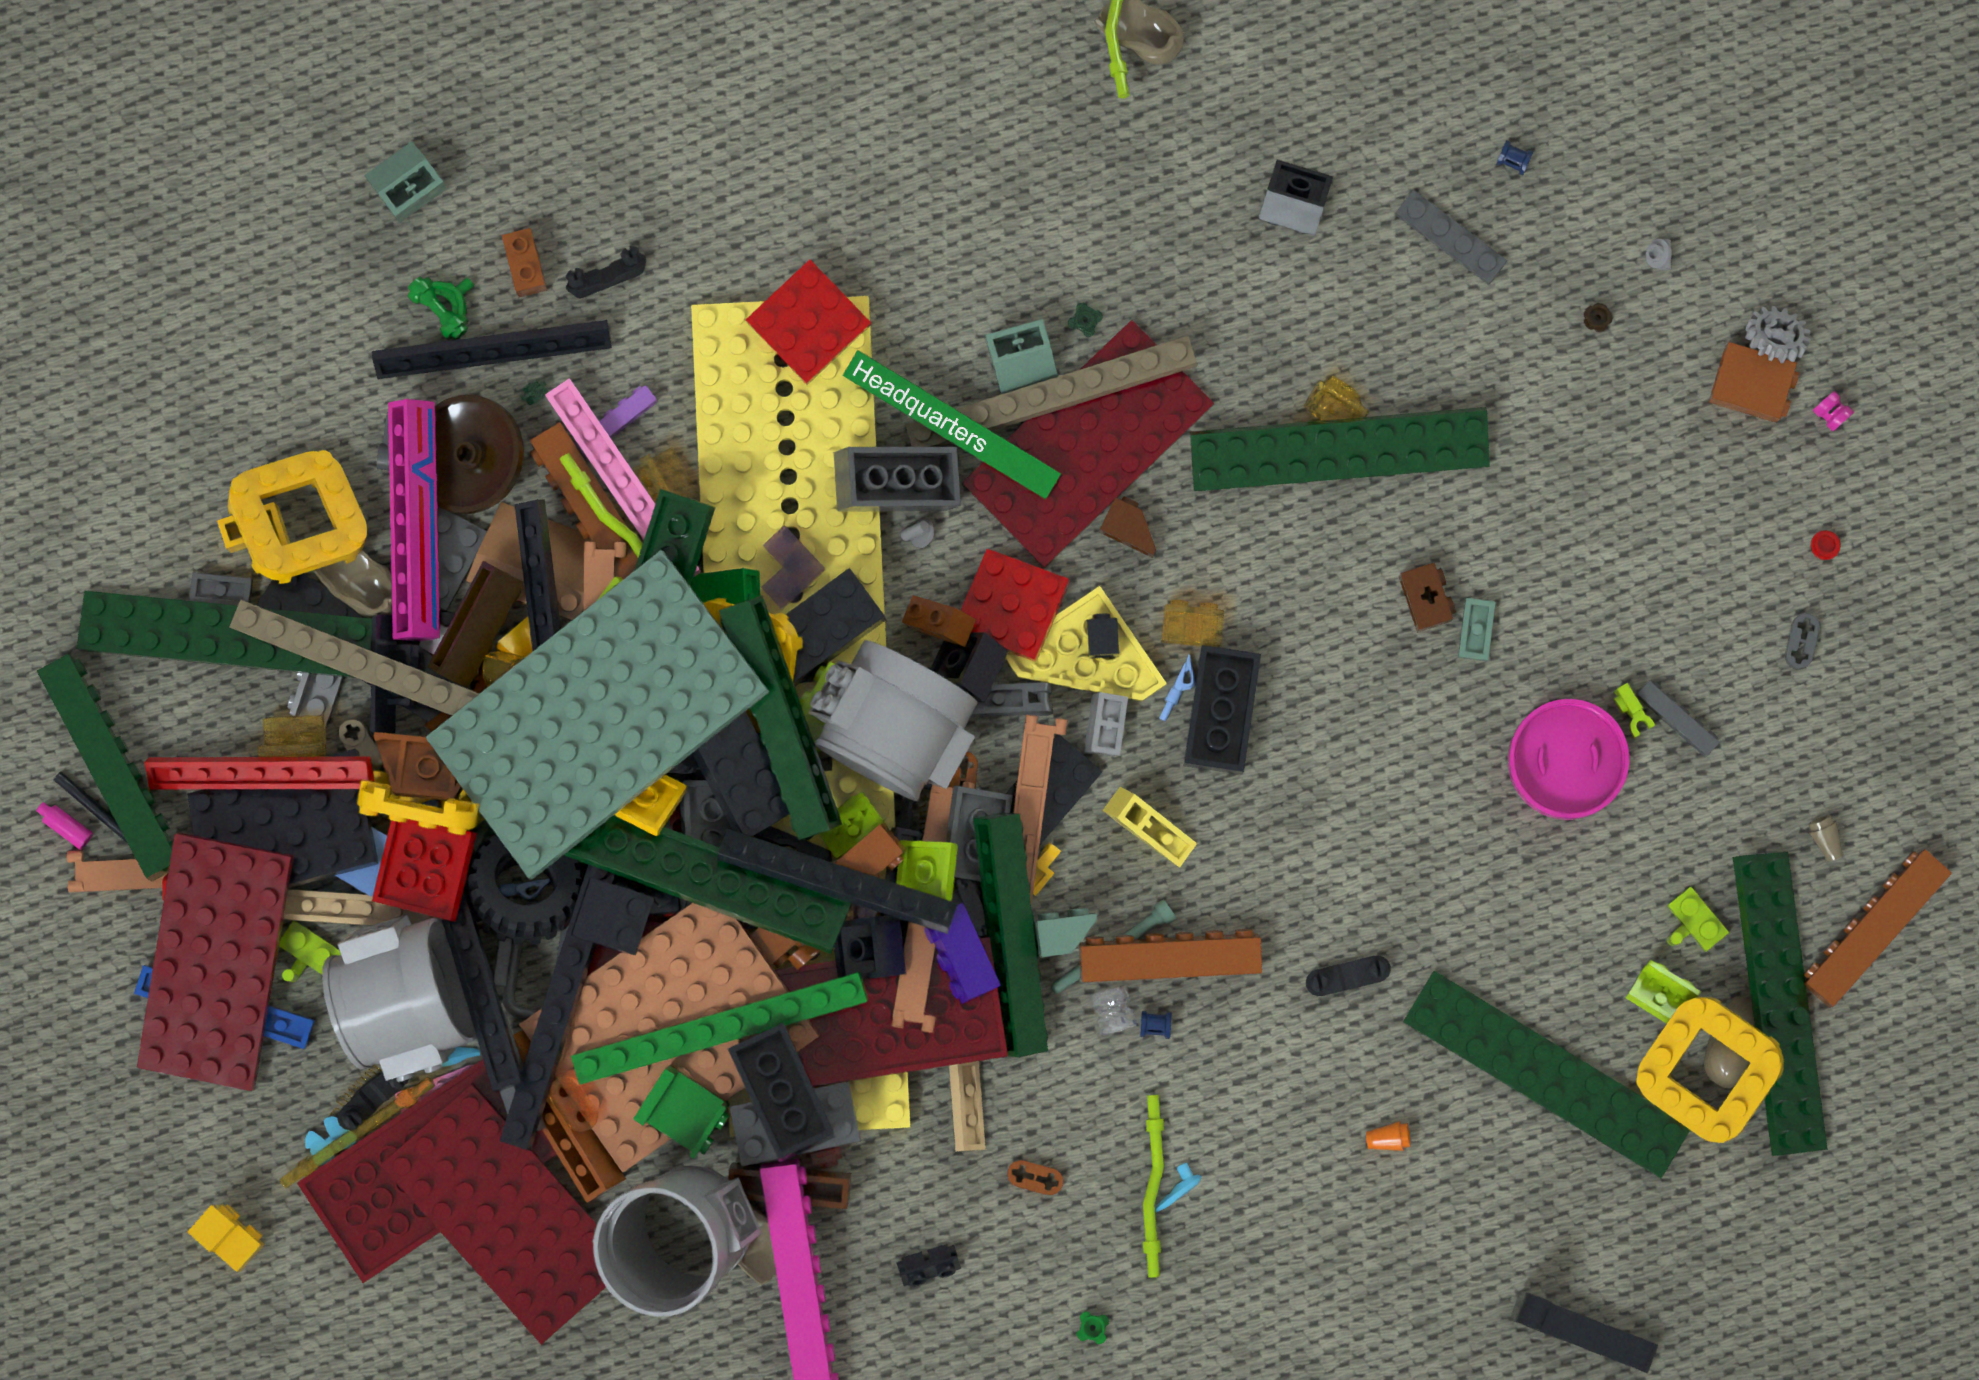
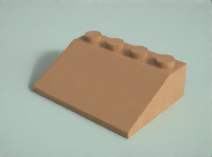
(502, 550)

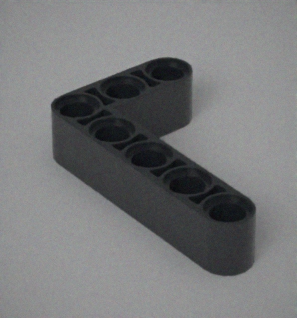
(1583, 1331)

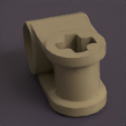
(365, 744)

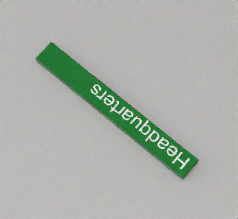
(951, 424)

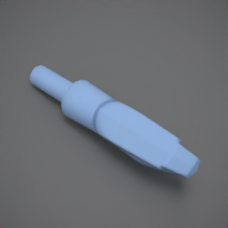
(1179, 686)
(520, 888)

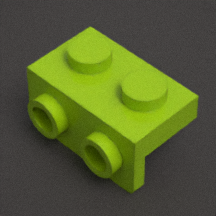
(857, 821)
(1660, 991)

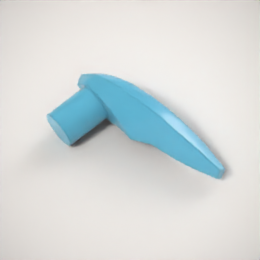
(460, 1054)
(1188, 1183)

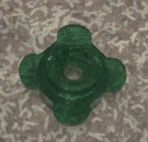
(1093, 316)
(534, 392)

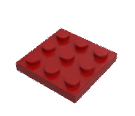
(808, 322)
(1014, 603)
(424, 869)

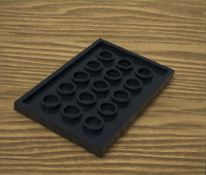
(311, 824)

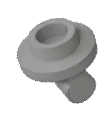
(1659, 254)
(919, 533)

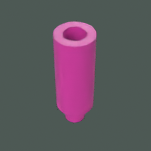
(65, 825)

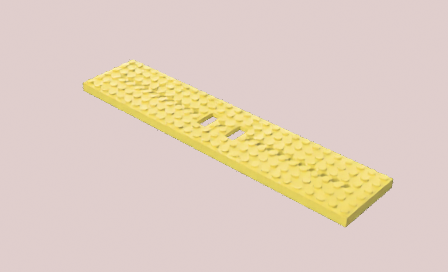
(742, 480)

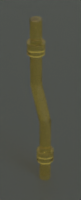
(406, 1099)

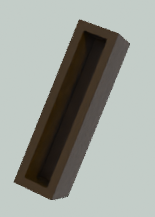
(475, 624)

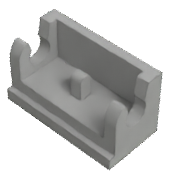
(1106, 724)

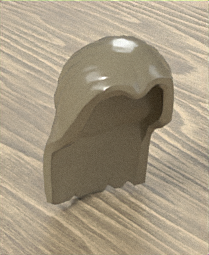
(1146, 31)
(360, 584)
(1720, 1062)
(759, 1257)

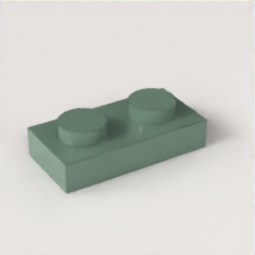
(1476, 629)

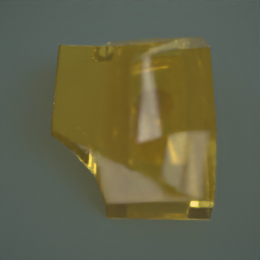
(1334, 400)

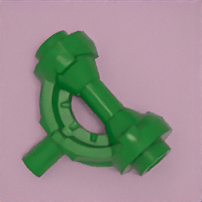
(426, 292)

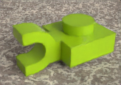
(1627, 702)

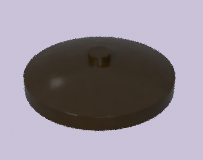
(475, 453)

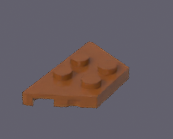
(415, 767)

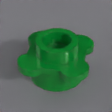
(1096, 1335)

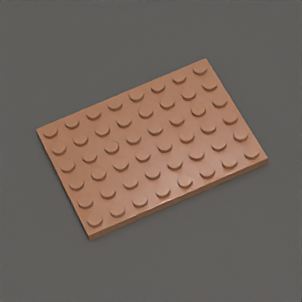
(679, 974)

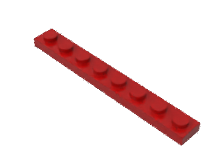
(258, 772)

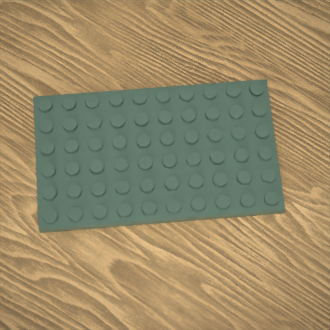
(597, 714)

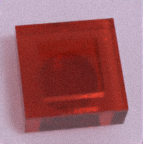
(827, 1157)

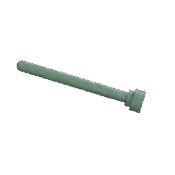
(1160, 915)

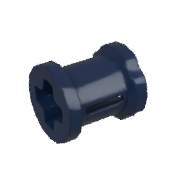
(1514, 157)
(1156, 1024)

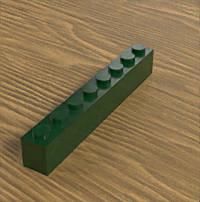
(782, 721)
(109, 765)
(1011, 931)

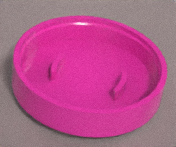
(1568, 759)

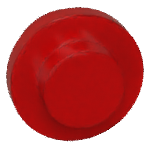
(1825, 545)

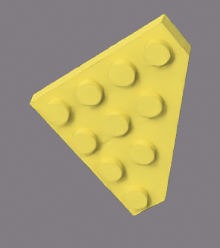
(1066, 658)

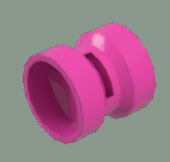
(1838, 416)

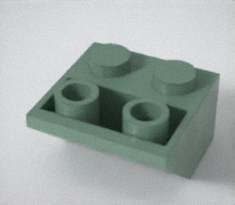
(405, 181)
(1021, 356)
(1061, 934)

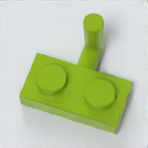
(1695, 920)
(307, 948)

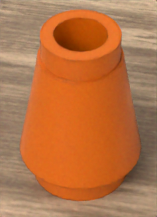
(1389, 1137)

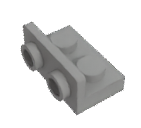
(315, 695)

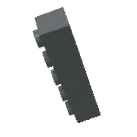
(1678, 718)

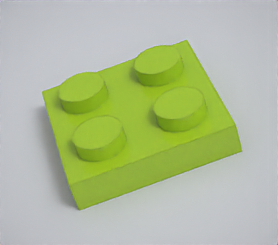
(928, 867)

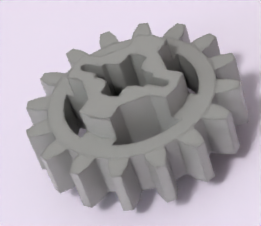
(1777, 334)

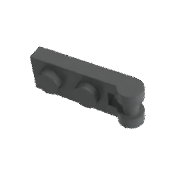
(1014, 700)

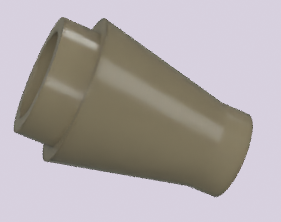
(1826, 836)

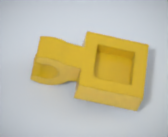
(1043, 873)

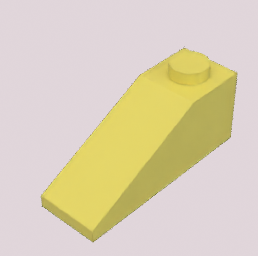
(1149, 826)

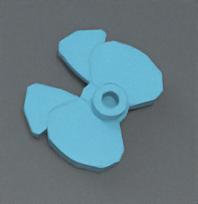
(316, 1142)

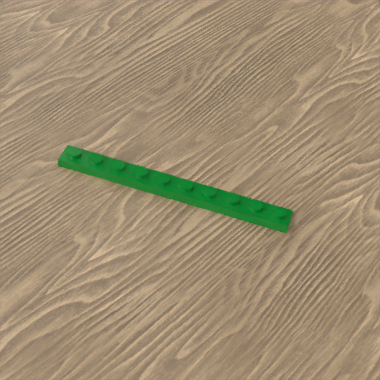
(719, 1028)

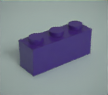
(963, 958)

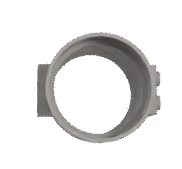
(893, 720)
(397, 997)
(633, 1267)

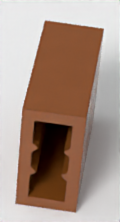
(1753, 383)

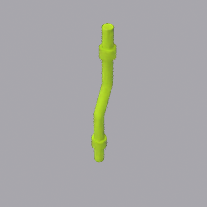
(1117, 67)
(582, 482)
(1151, 1245)

